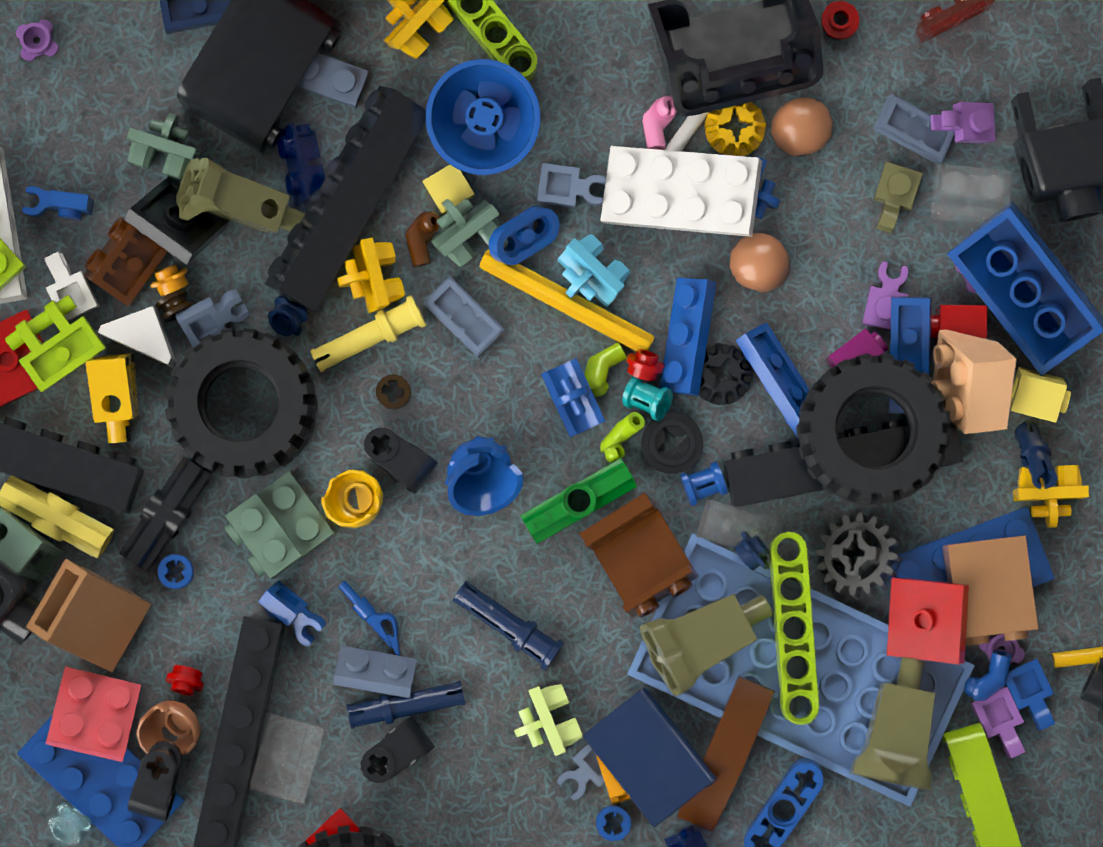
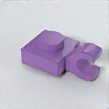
(969, 120)
(999, 717)

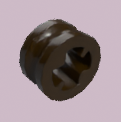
(173, 304)
(384, 399)

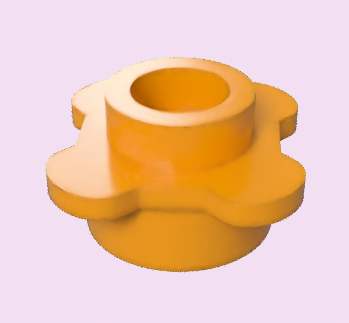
(170, 280)

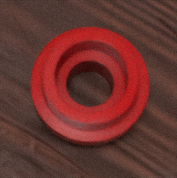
(837, 31)
(644, 365)
(185, 680)

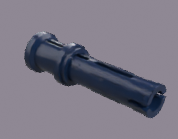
(522, 634)

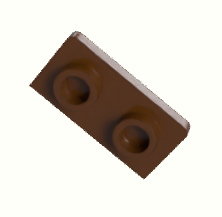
(124, 262)

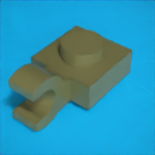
(897, 191)

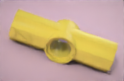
(55, 516)

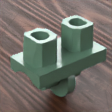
(145, 144)
(462, 223)

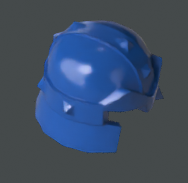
(482, 477)

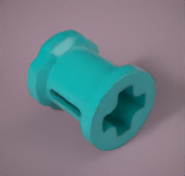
(647, 398)

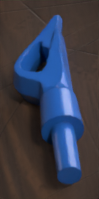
(374, 619)

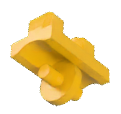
(404, 34)
(366, 278)
(1067, 487)

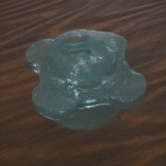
(70, 832)

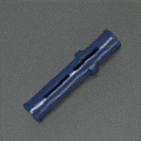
(395, 707)

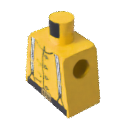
(115, 377)

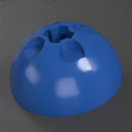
(457, 109)

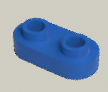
(521, 237)

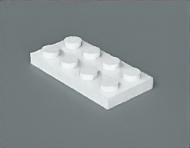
(681, 191)

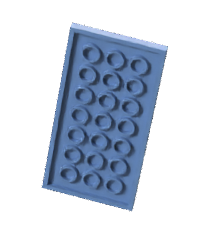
(848, 667)

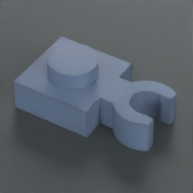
(562, 185)
(210, 318)
(587, 770)

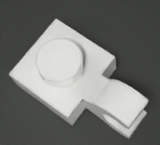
(74, 285)

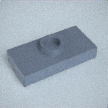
(912, 129)
(463, 317)

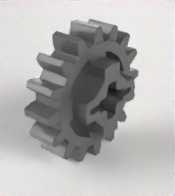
(858, 572)

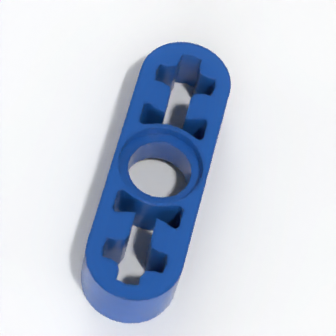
(790, 779)

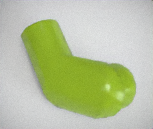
(598, 367)
(622, 431)

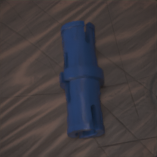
(1035, 455)

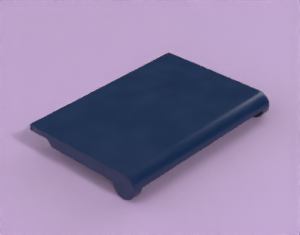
(649, 757)

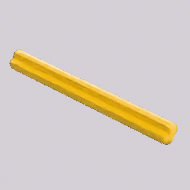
(575, 307)

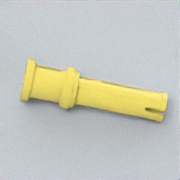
(385, 326)

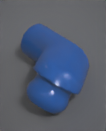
(993, 681)

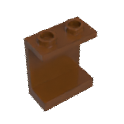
(640, 555)

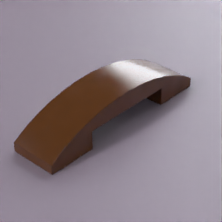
(729, 750)

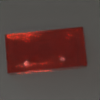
(938, 21)

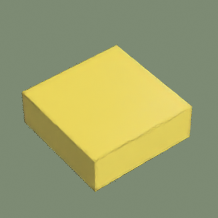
(448, 184)

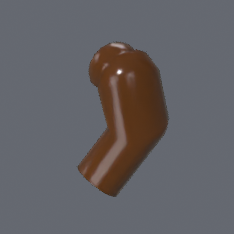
(419, 235)

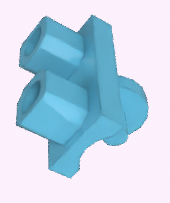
(589, 274)

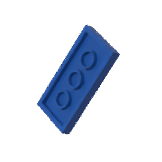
(928, 560)
(95, 787)

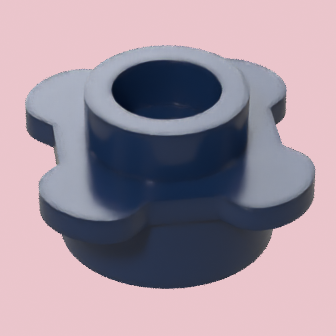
(287, 317)
(752, 551)

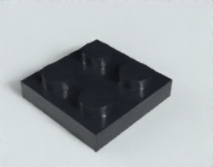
(159, 219)

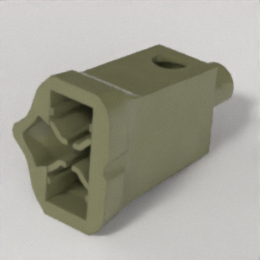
(233, 197)
(701, 639)
(899, 731)

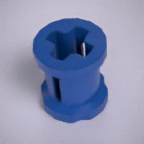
(703, 483)

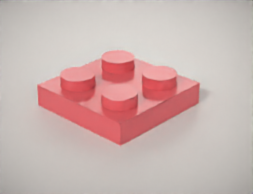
(93, 714)

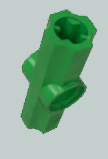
(601, 488)

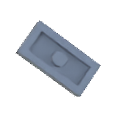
(334, 80)
(375, 671)

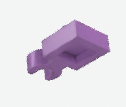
(878, 303)

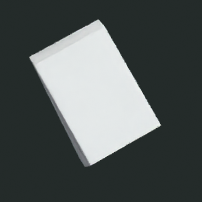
(142, 333)

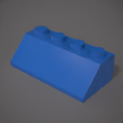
(1027, 288)

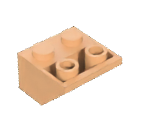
(974, 380)

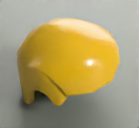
(368, 495)

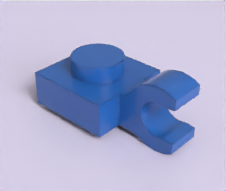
(69, 205)
(289, 608)
(1029, 688)

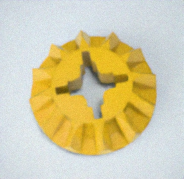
(724, 141)

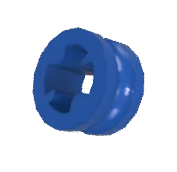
(163, 570)
(601, 821)

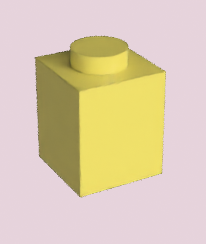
(1039, 395)

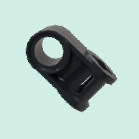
(405, 461)
(401, 746)
(154, 786)

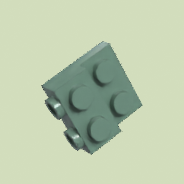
(278, 526)

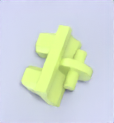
(544, 702)

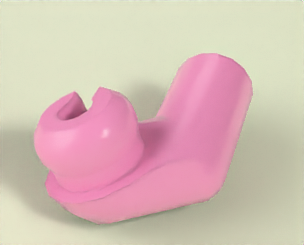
(656, 120)

